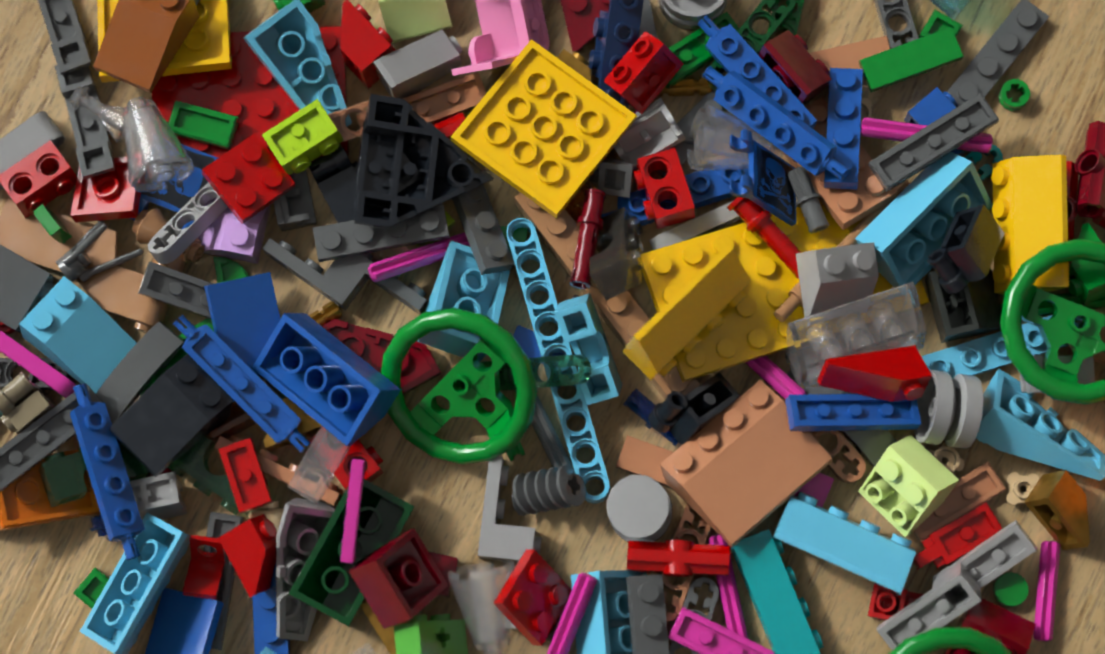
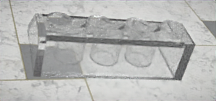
(862, 326)

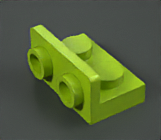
(303, 138)

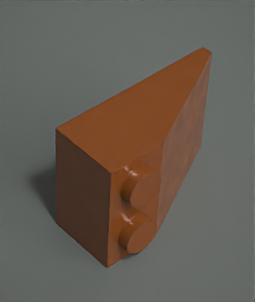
(144, 39)

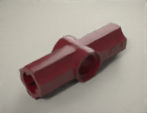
(1091, 168)

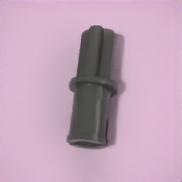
(808, 200)

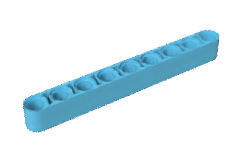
(553, 344)

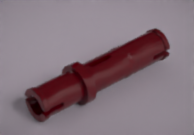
(589, 227)

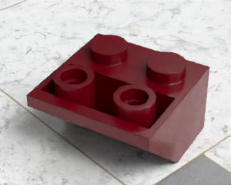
(998, 623)

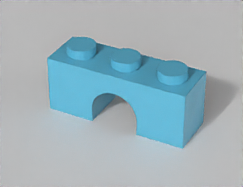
(584, 332)

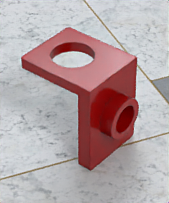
(205, 568)

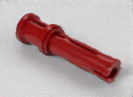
(759, 221)

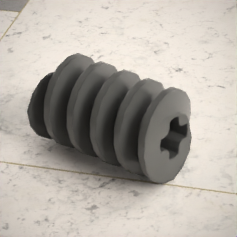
(547, 490)

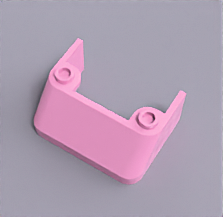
(505, 32)

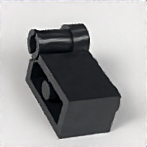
(337, 181)
(967, 249)
(690, 413)

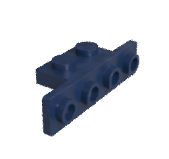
(615, 35)

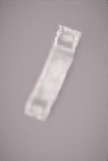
(318, 466)

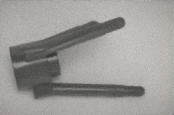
(76, 261)

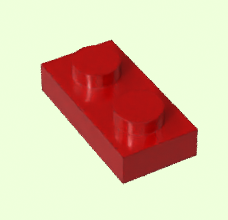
(245, 475)

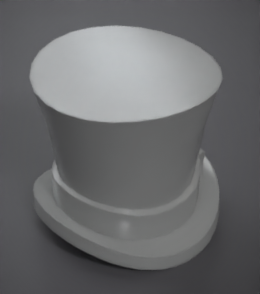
(639, 509)

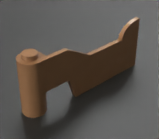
(112, 289)

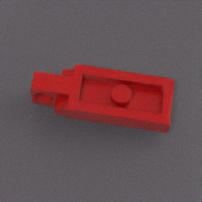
(958, 537)

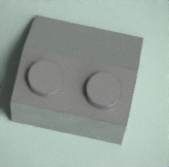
(836, 276)

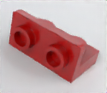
(643, 72)

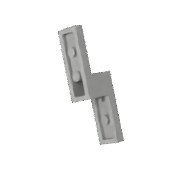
(500, 540)
(959, 585)

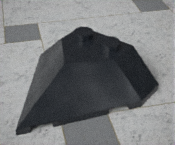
(406, 165)

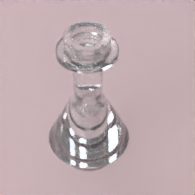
(110, 115)

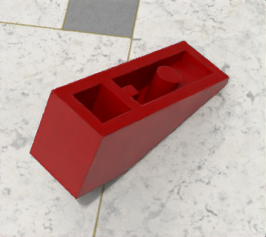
(881, 374)

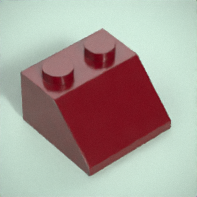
(795, 66)
(399, 579)

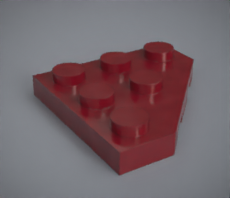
(371, 344)

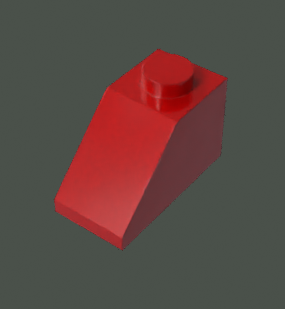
(252, 552)

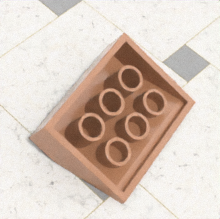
(744, 464)

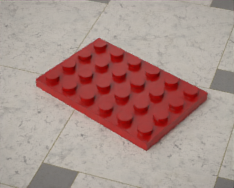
(243, 91)

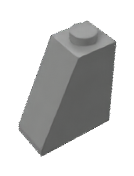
(418, 64)

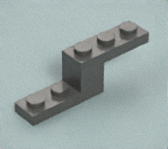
(343, 277)

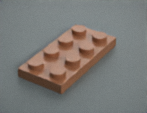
(847, 205)

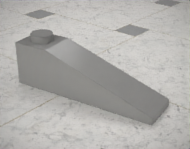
(296, 538)

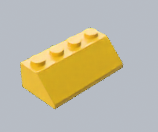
(1032, 214)
(687, 314)

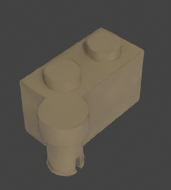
(23, 403)

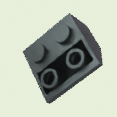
(967, 312)

